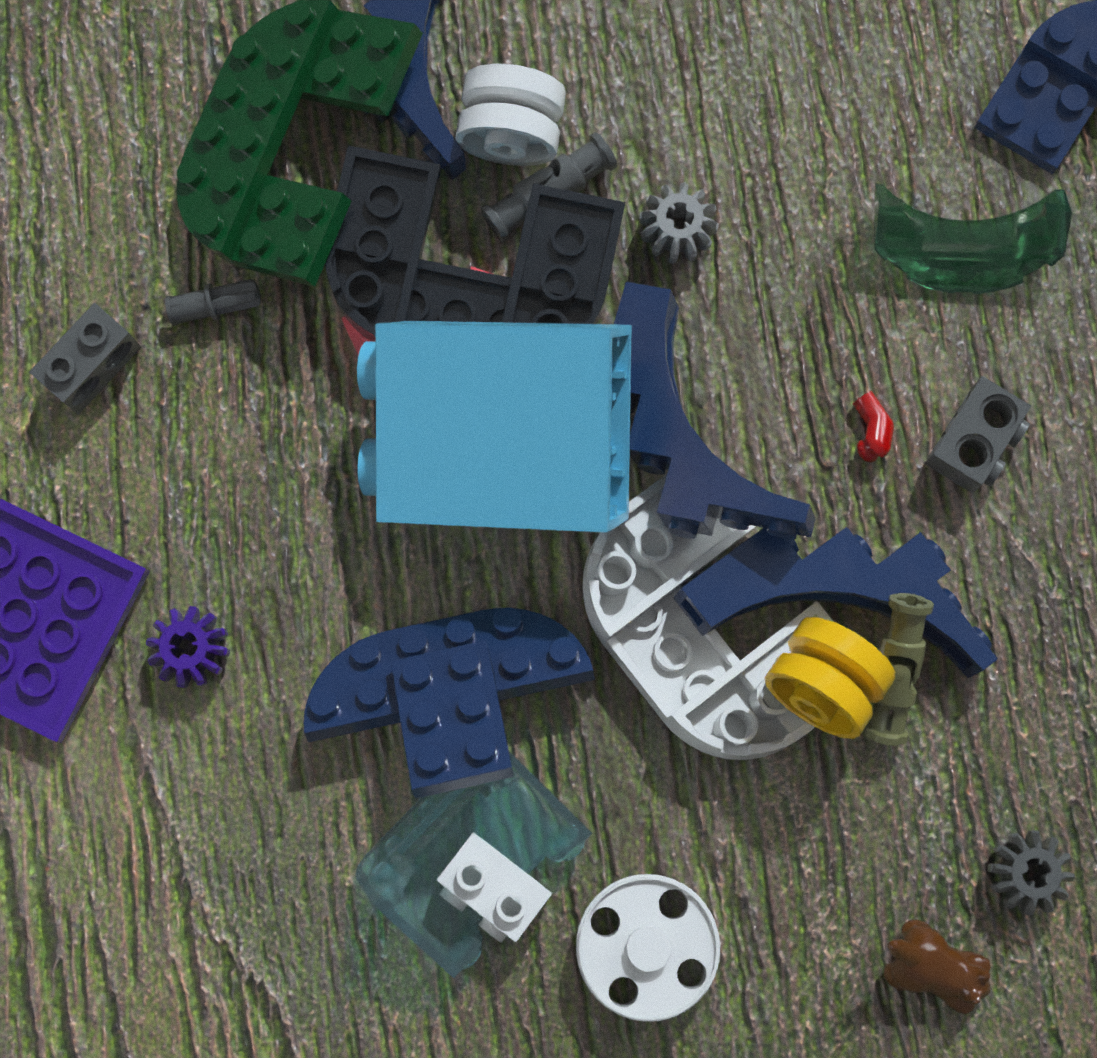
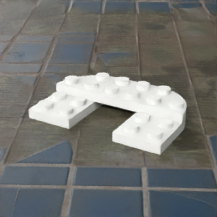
(684, 676)

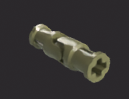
(901, 647)

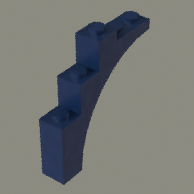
(414, 105)
(661, 438)
(839, 571)

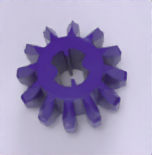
(187, 628)

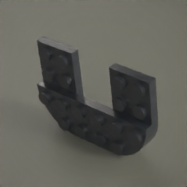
(378, 252)

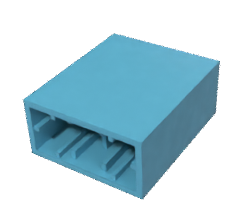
(498, 424)

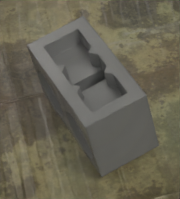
(85, 358)
(972, 431)

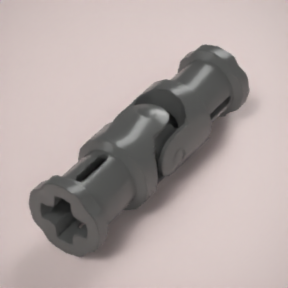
(563, 172)

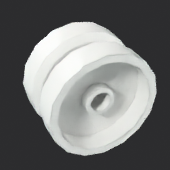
(510, 114)

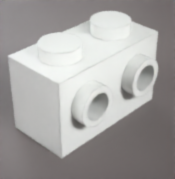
(492, 888)

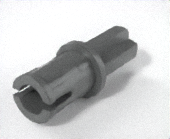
(212, 301)

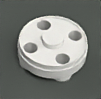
(648, 947)

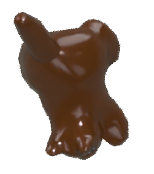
(930, 965)

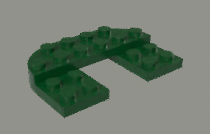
(223, 177)

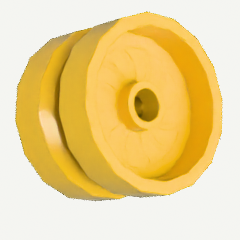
(830, 677)

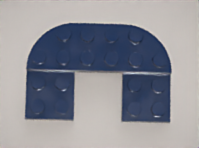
(1048, 89)

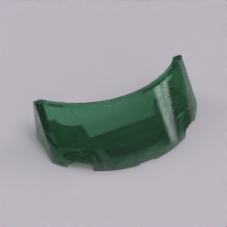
(970, 253)

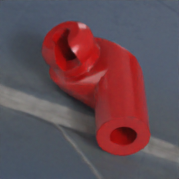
(878, 431)

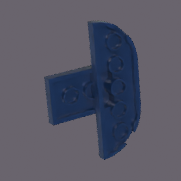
(446, 690)

